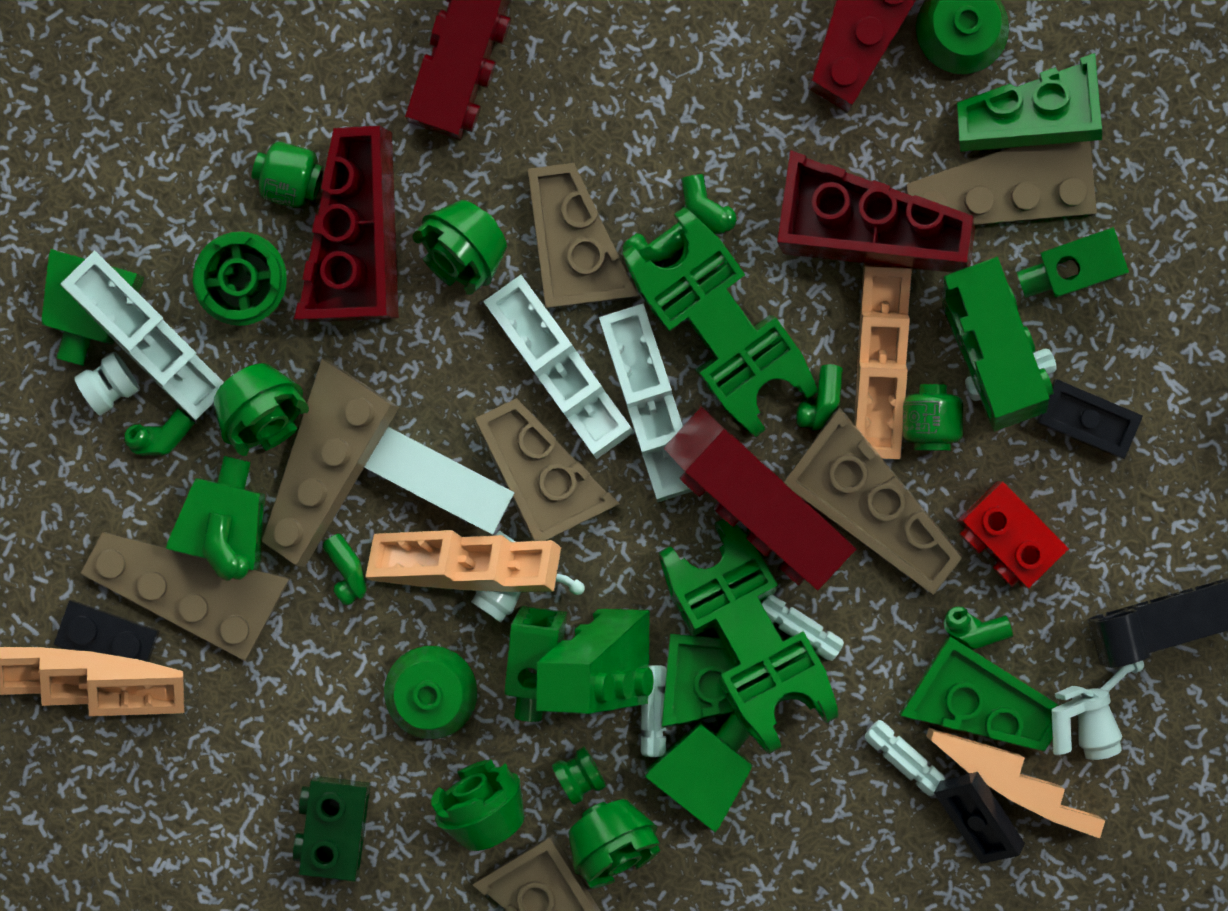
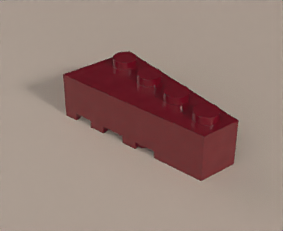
(854, 45)
(457, 66)
(868, 222)
(354, 237)
(759, 500)

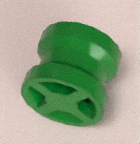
(579, 775)

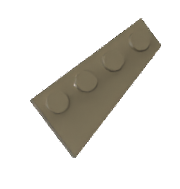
(1017, 184)
(326, 460)
(867, 499)
(188, 591)

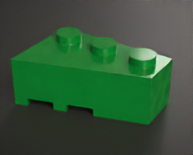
(995, 344)
(599, 667)

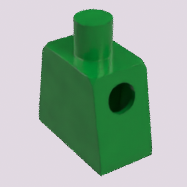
(1098, 259)
(65, 314)
(225, 498)
(531, 637)
(704, 770)

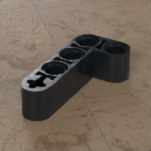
(1168, 621)

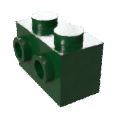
(332, 828)

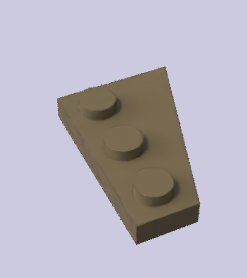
(572, 243)
(548, 483)
(537, 881)

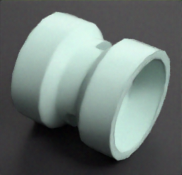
(107, 383)

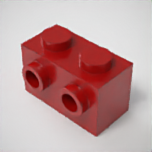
(1011, 536)

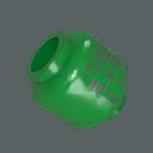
(288, 174)
(932, 418)

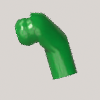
(713, 215)
(661, 247)
(827, 399)
(158, 439)
(218, 551)
(349, 567)
(972, 631)

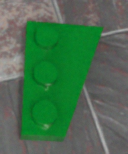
(1042, 112)
(693, 679)
(980, 698)

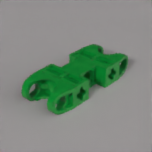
(741, 352)
(730, 602)

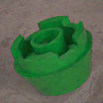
(962, 33)
(462, 245)
(239, 278)
(258, 408)
(430, 692)
(481, 806)
(611, 841)

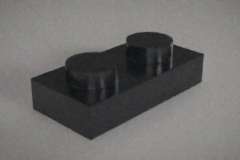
(1090, 419)
(102, 632)
(979, 818)

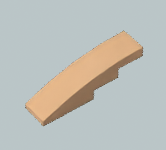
(883, 357)
(463, 563)
(103, 681)
(1002, 773)

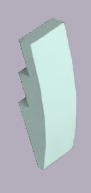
(143, 334)
(558, 366)
(646, 395)
(440, 480)

